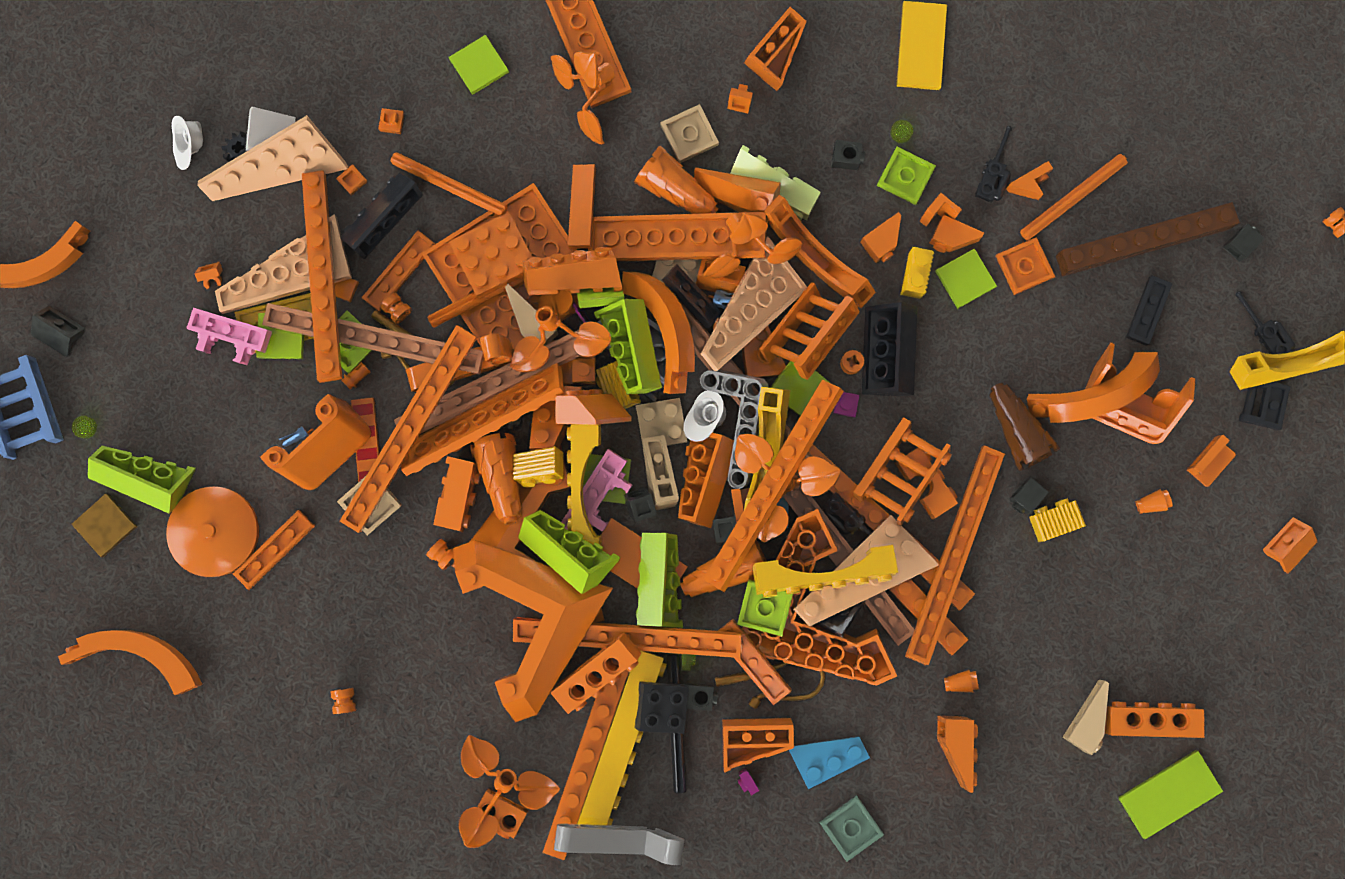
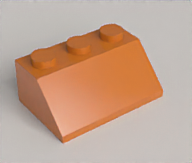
(589, 408)

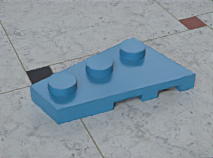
(827, 759)

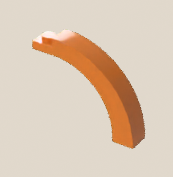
(816, 256)
(48, 264)
(672, 324)
(1100, 399)
(162, 655)

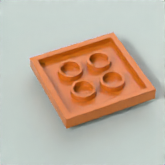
(491, 254)

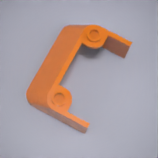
(1146, 416)

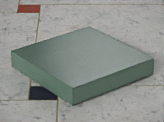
(851, 828)

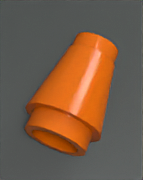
(1154, 502)
(962, 682)

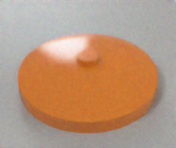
(212, 531)

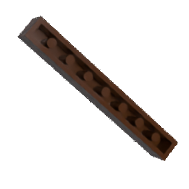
(1147, 239)

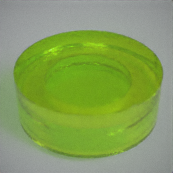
(901, 131)
(84, 427)

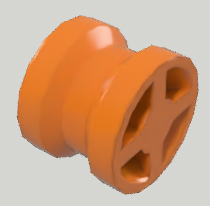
(850, 366)

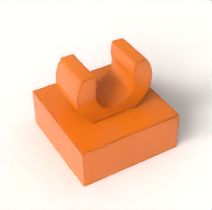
(740, 99)
(391, 121)
(209, 272)

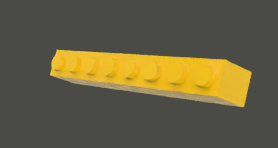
(619, 745)

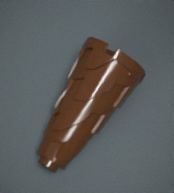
(1021, 429)

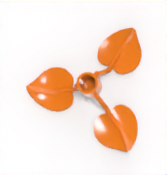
(594, 76)
(743, 229)
(530, 351)
(815, 473)
(481, 757)

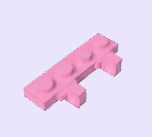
(214, 327)
(605, 476)

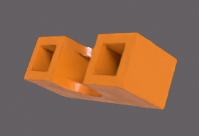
(940, 496)

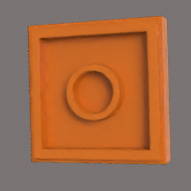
(1025, 266)

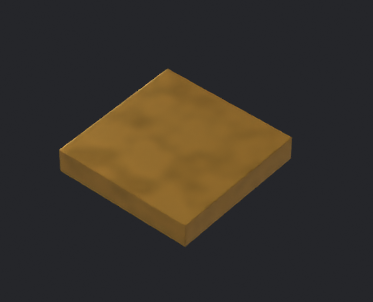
(104, 525)

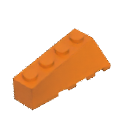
(572, 272)
(705, 479)

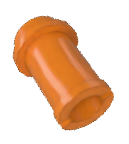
(355, 375)

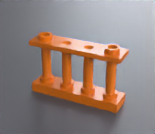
(825, 339)
(879, 470)

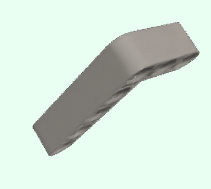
(744, 420)
(619, 840)

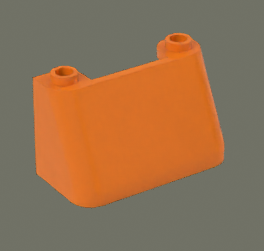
(325, 448)

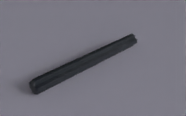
(677, 739)

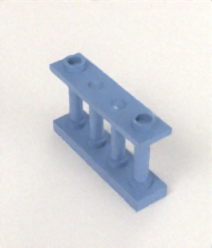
(42, 409)

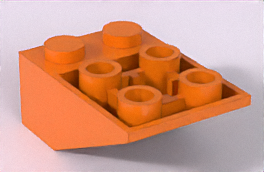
(956, 739)

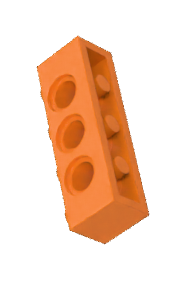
(566, 691)
(1190, 723)

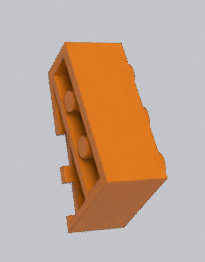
(457, 494)

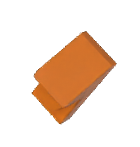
(1028, 183)

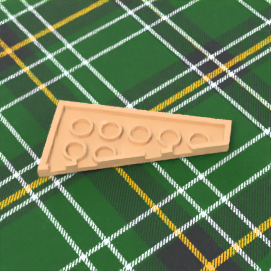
(275, 162)
(281, 275)
(756, 302)
(910, 561)

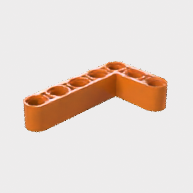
(496, 351)

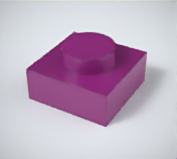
(847, 405)
(746, 782)

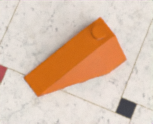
(738, 191)

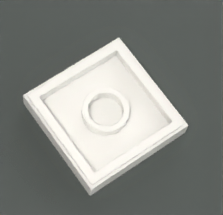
(265, 124)

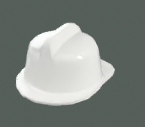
(186, 140)
(704, 416)

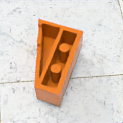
(776, 49)
(544, 430)
(754, 738)

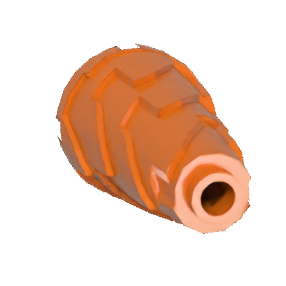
(668, 179)
(495, 464)
(695, 585)

